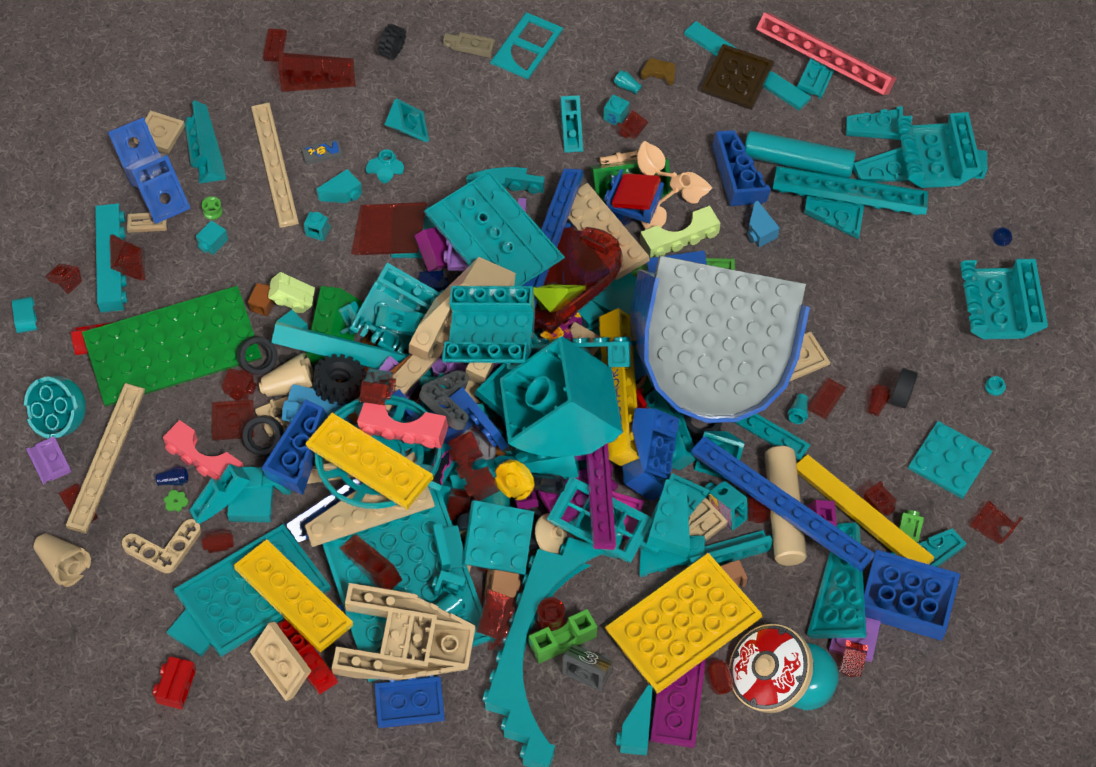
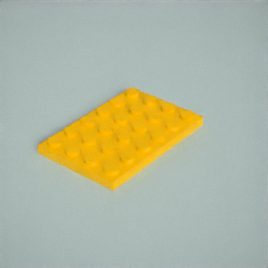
(683, 622)

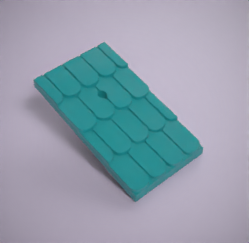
(505, 235)

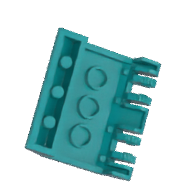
(940, 152)
(398, 291)
(1004, 300)

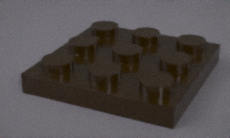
(737, 76)

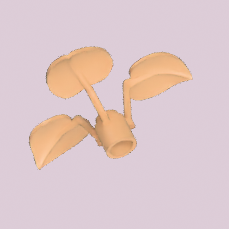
(693, 186)

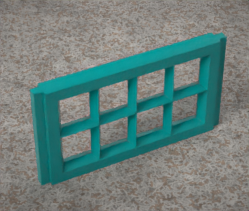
(565, 500)

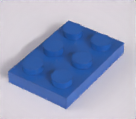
(409, 702)

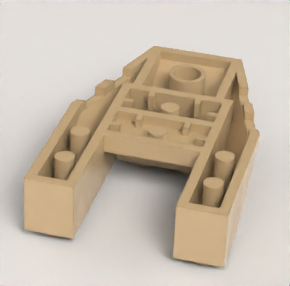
(440, 313)
(416, 637)

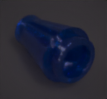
(175, 476)

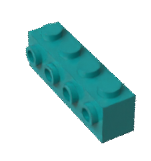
(684, 444)

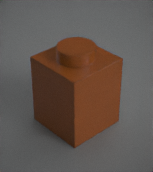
(259, 300)

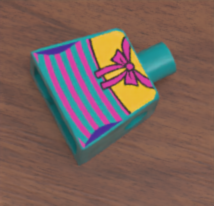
(727, 502)

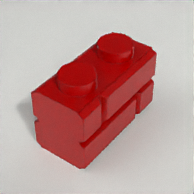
(175, 682)

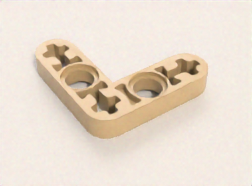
(169, 551)

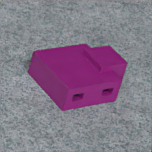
(432, 247)

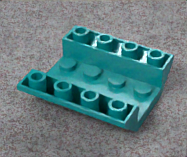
(490, 324)

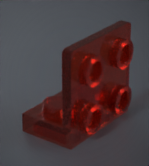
(494, 617)

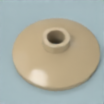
(549, 535)

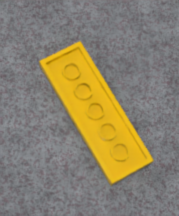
(369, 461)
(293, 595)

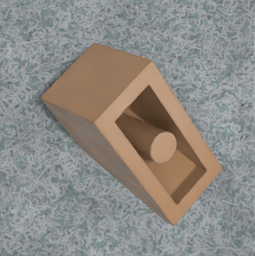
(501, 582)

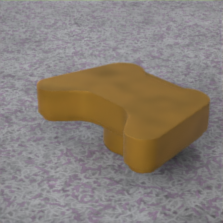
(659, 70)

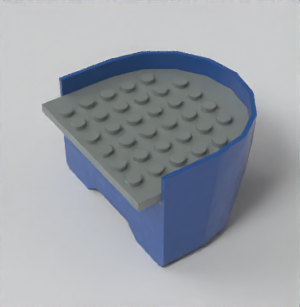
(717, 337)

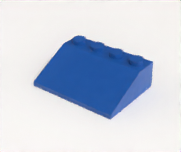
(910, 594)

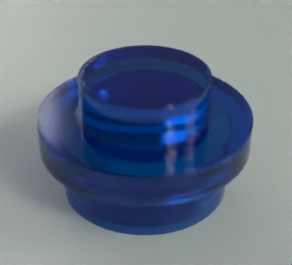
(1002, 236)

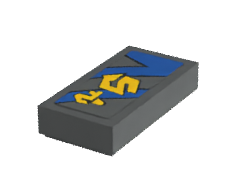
(322, 152)

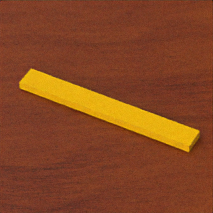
(861, 511)

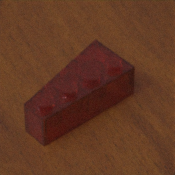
(314, 72)

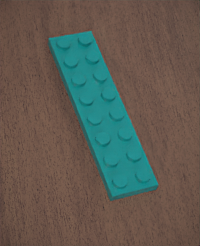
(851, 190)

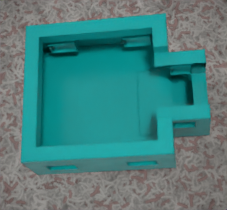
(254, 501)

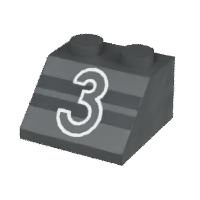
(587, 666)

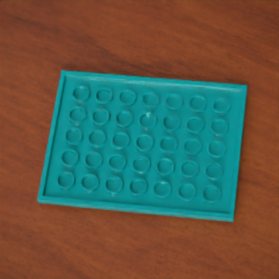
(413, 551)

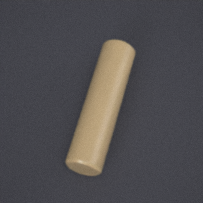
(787, 539)

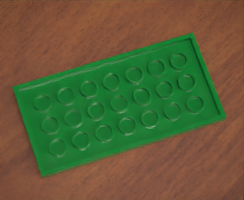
(170, 344)

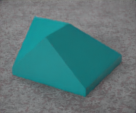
(407, 120)
(727, 442)

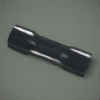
(549, 483)

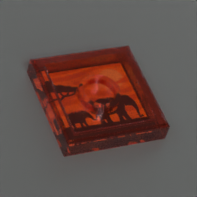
(230, 419)

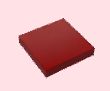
(636, 191)

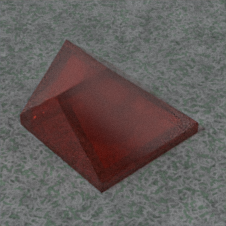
(127, 257)

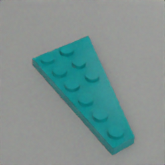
(840, 599)

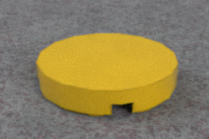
(514, 479)

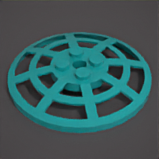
(396, 445)

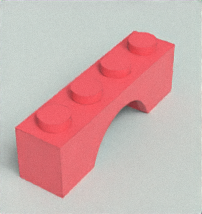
(427, 430)
(182, 441)

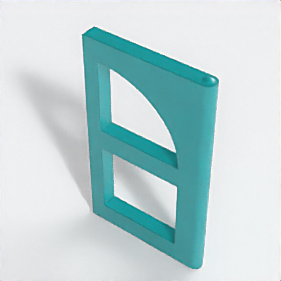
(503, 56)

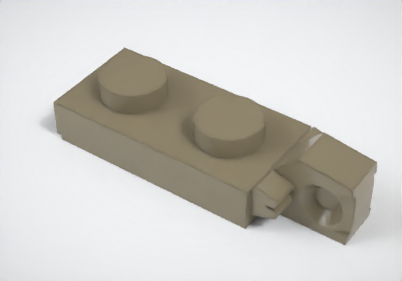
(470, 44)

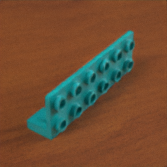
(617, 350)

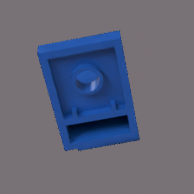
(149, 170)
(475, 415)

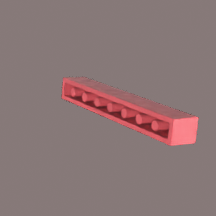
(826, 53)

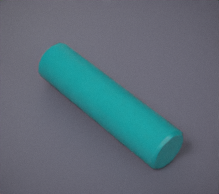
(800, 154)

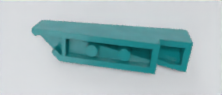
(203, 145)

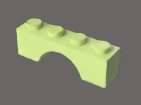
(660, 241)

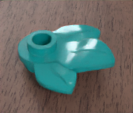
(385, 168)

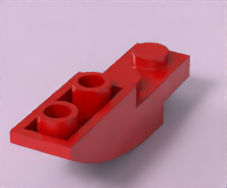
(320, 675)

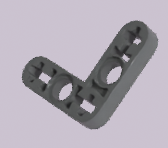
(434, 395)

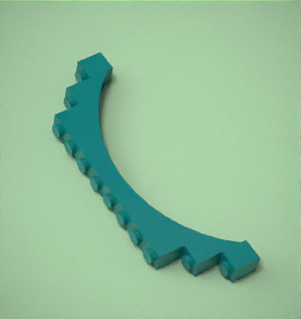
(507, 689)

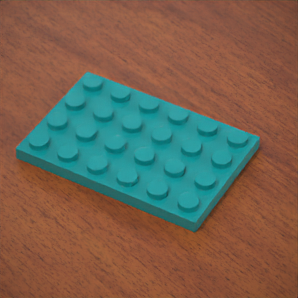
(228, 606)

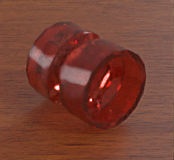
(550, 614)

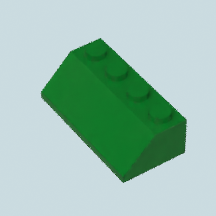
(603, 174)
(328, 318)

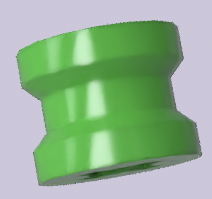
(212, 203)

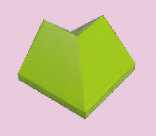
(555, 297)

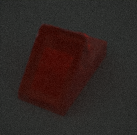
(66, 276)

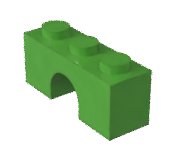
(548, 644)

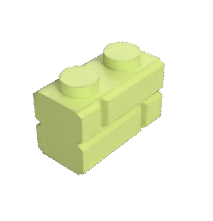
(291, 293)

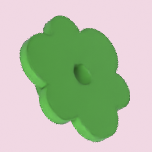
(174, 496)

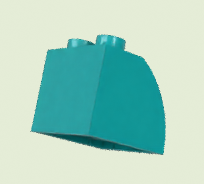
(560, 402)

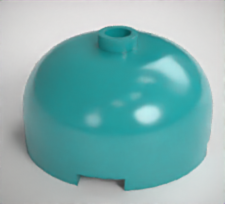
(58, 401)
(823, 680)

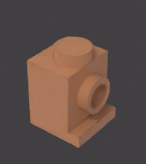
(736, 572)

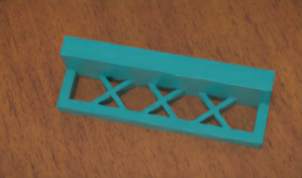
(737, 548)

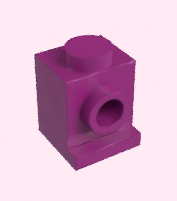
(825, 509)

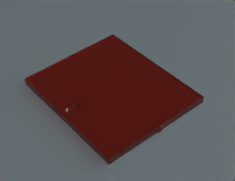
(388, 228)

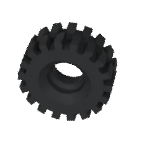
(342, 369)

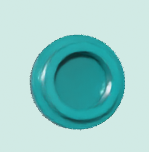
(995, 386)

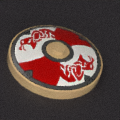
(771, 668)

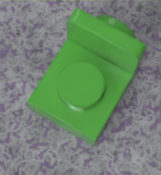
(911, 524)

